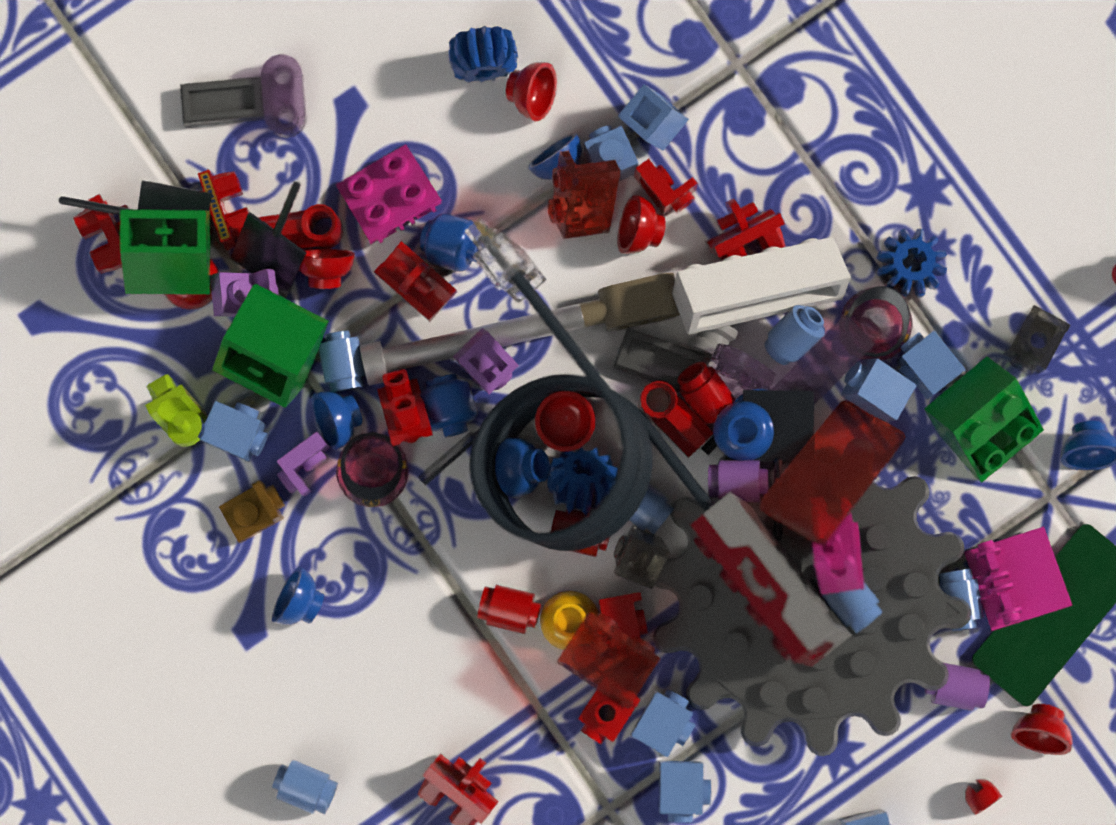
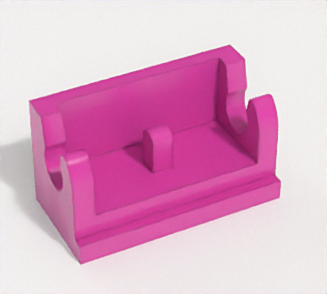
(840, 560)

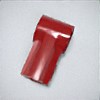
(301, 223)
(677, 421)

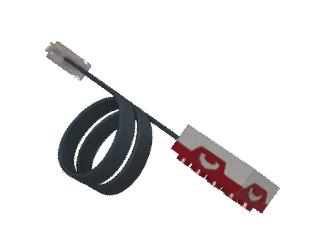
(727, 530)

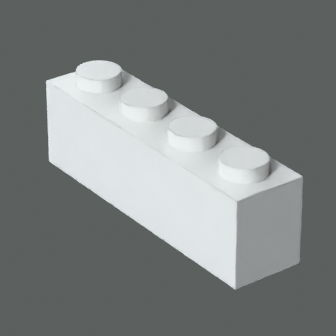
(760, 284)

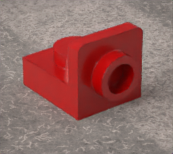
(657, 185)

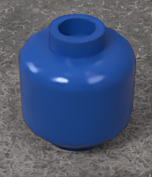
(447, 242)
(449, 404)

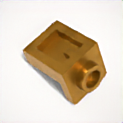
(253, 511)

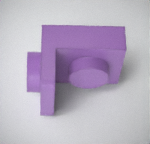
(232, 288)
(486, 361)
(306, 455)

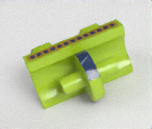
(176, 411)

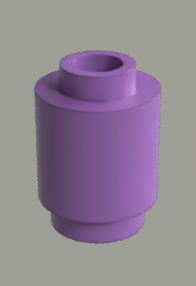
(738, 477)
(963, 690)

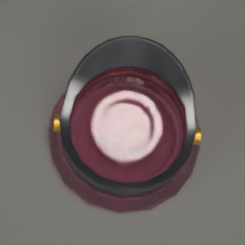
(883, 317)
(372, 470)

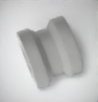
(706, 341)

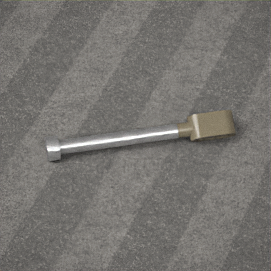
(618, 306)

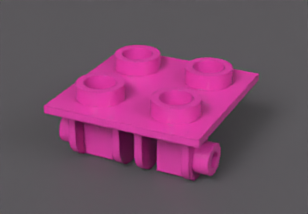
(389, 194)
(1018, 578)

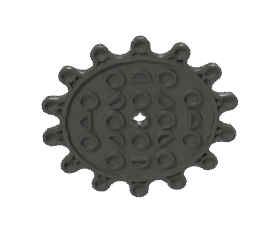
(859, 674)

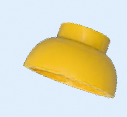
(563, 616)

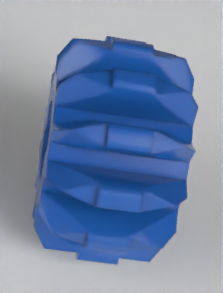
(483, 54)
(923, 251)
(580, 479)

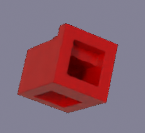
(623, 612)
(597, 728)

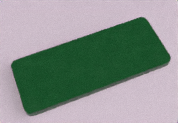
(1032, 652)

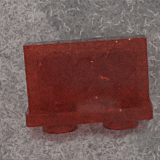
(583, 196)
(609, 658)

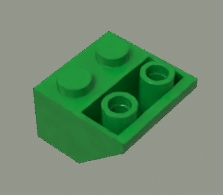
(165, 251)
(270, 346)
(985, 418)

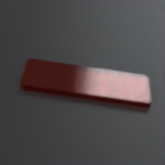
(832, 472)

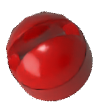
(982, 799)

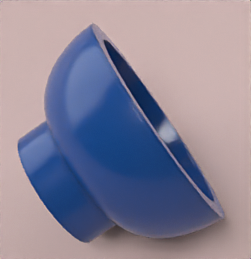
(548, 160)
(336, 417)
(743, 431)
(1089, 447)
(520, 467)
(297, 599)

